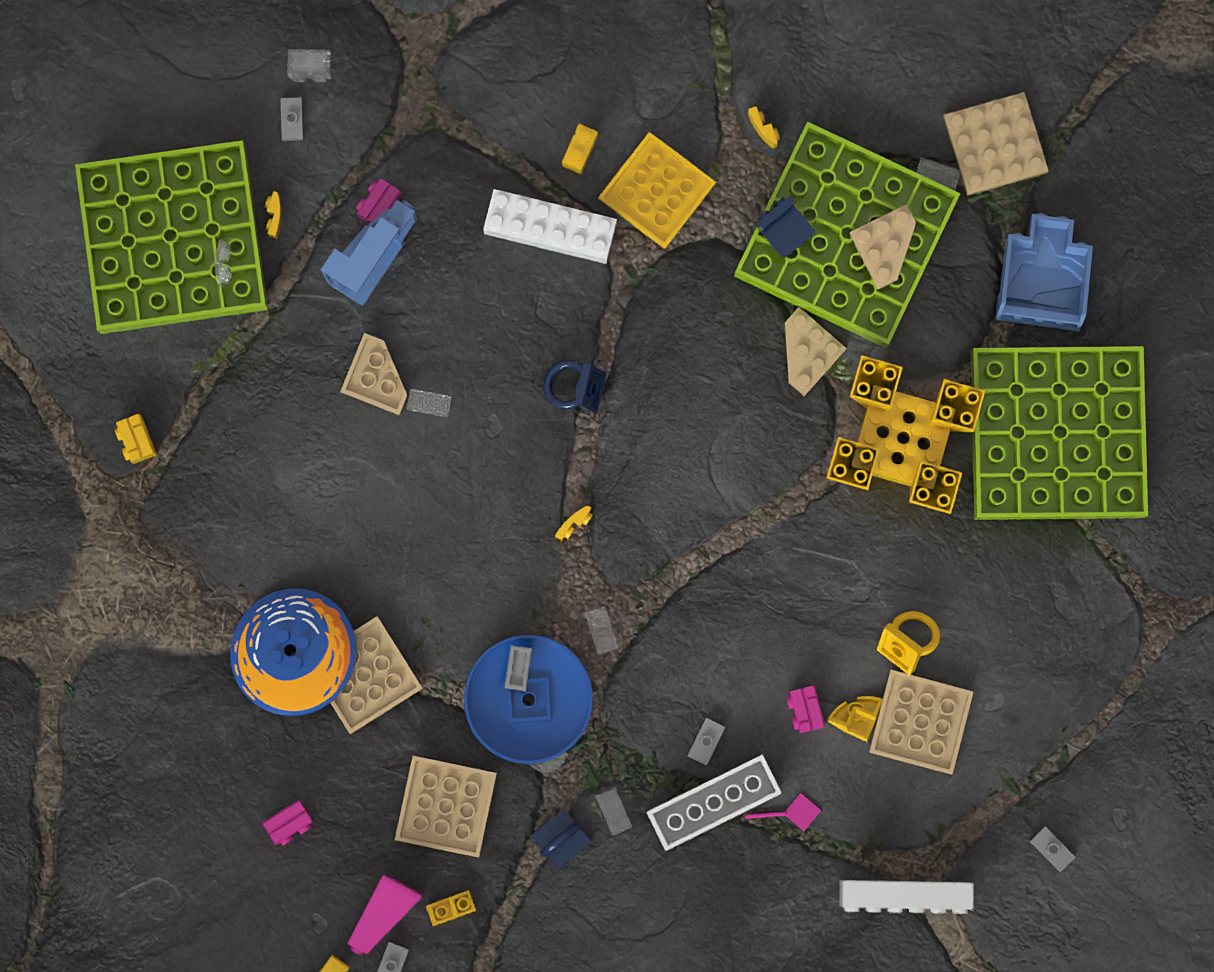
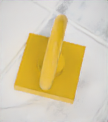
(902, 649)

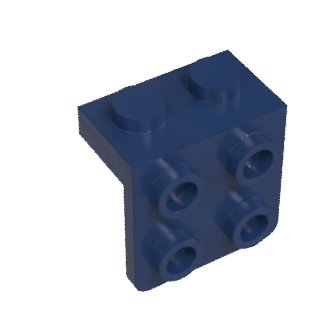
(784, 227)

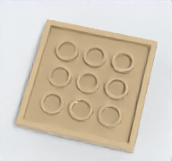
(995, 143)
(378, 679)
(921, 722)
(445, 806)

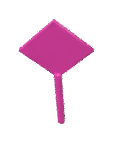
(800, 812)

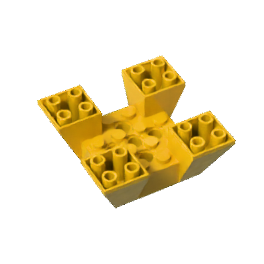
(953, 411)

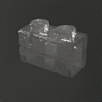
(309, 64)

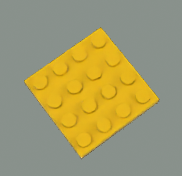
(657, 190)

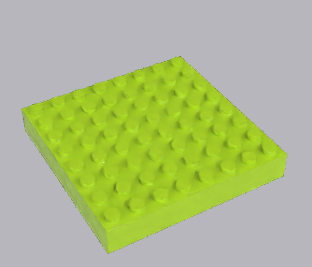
(836, 192)
(157, 232)
(1060, 433)

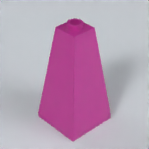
(385, 909)

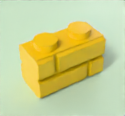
(580, 149)
(135, 439)

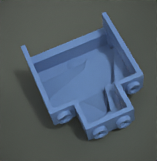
(370, 253)
(1045, 276)

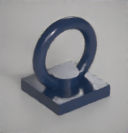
(588, 386)
(561, 838)

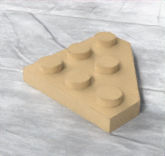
(885, 244)
(808, 351)
(374, 377)

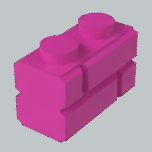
(381, 197)
(806, 709)
(288, 822)

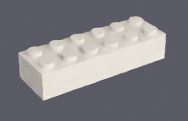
(550, 226)
(713, 802)
(906, 894)

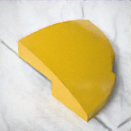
(857, 717)

